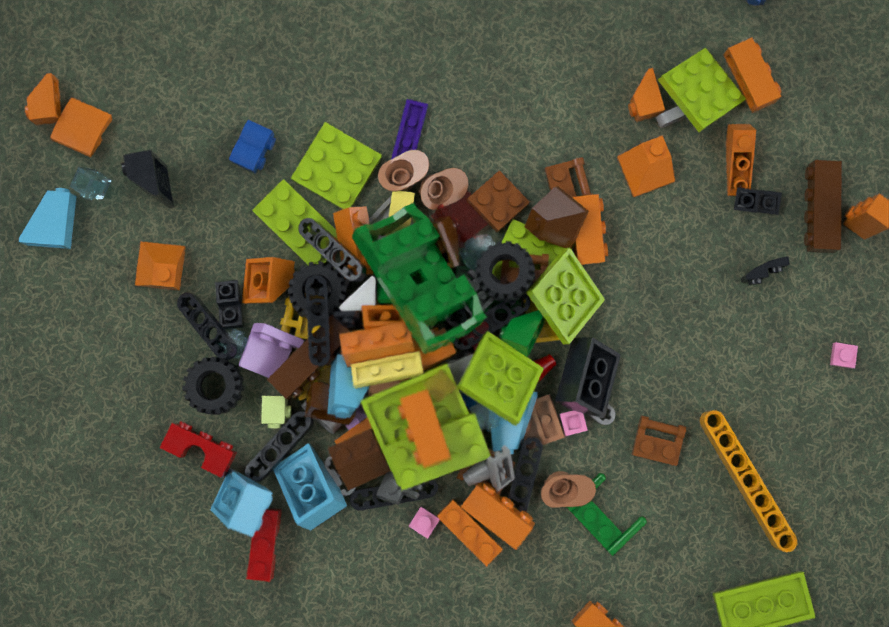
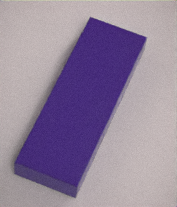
(410, 127)

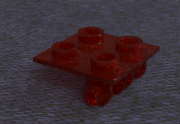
(465, 217)

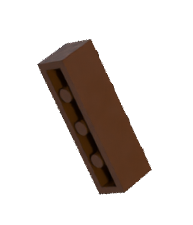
(824, 206)
(299, 370)

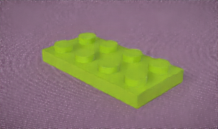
(283, 212)
(464, 445)
(766, 602)

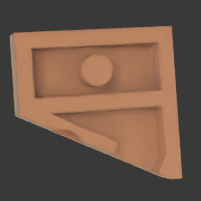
(544, 422)

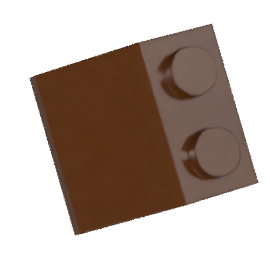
(359, 459)

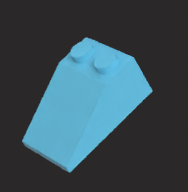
(309, 488)
(241, 503)

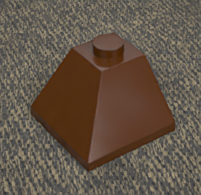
(557, 218)
(448, 240)

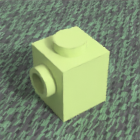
(275, 411)

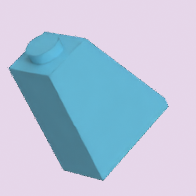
(51, 221)
(342, 394)
(512, 435)

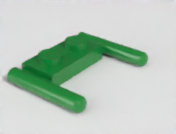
(600, 525)

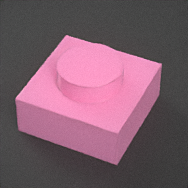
(844, 355)
(573, 422)
(424, 522)

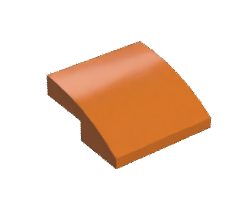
(81, 127)

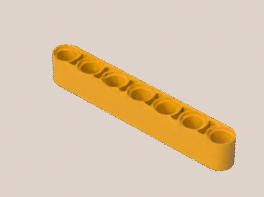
(757, 486)

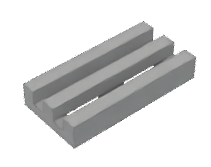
(498, 472)

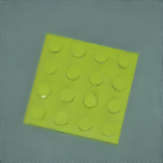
(385, 416)

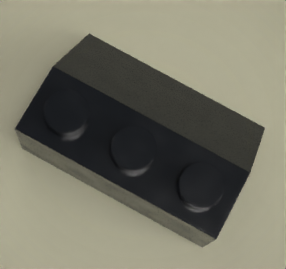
(149, 174)
(588, 377)

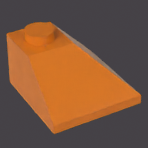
(647, 166)
(160, 265)
(266, 279)

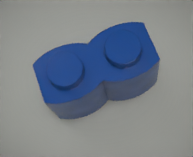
(252, 146)

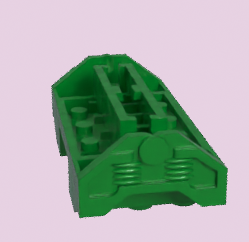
(435, 288)

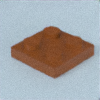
(498, 201)

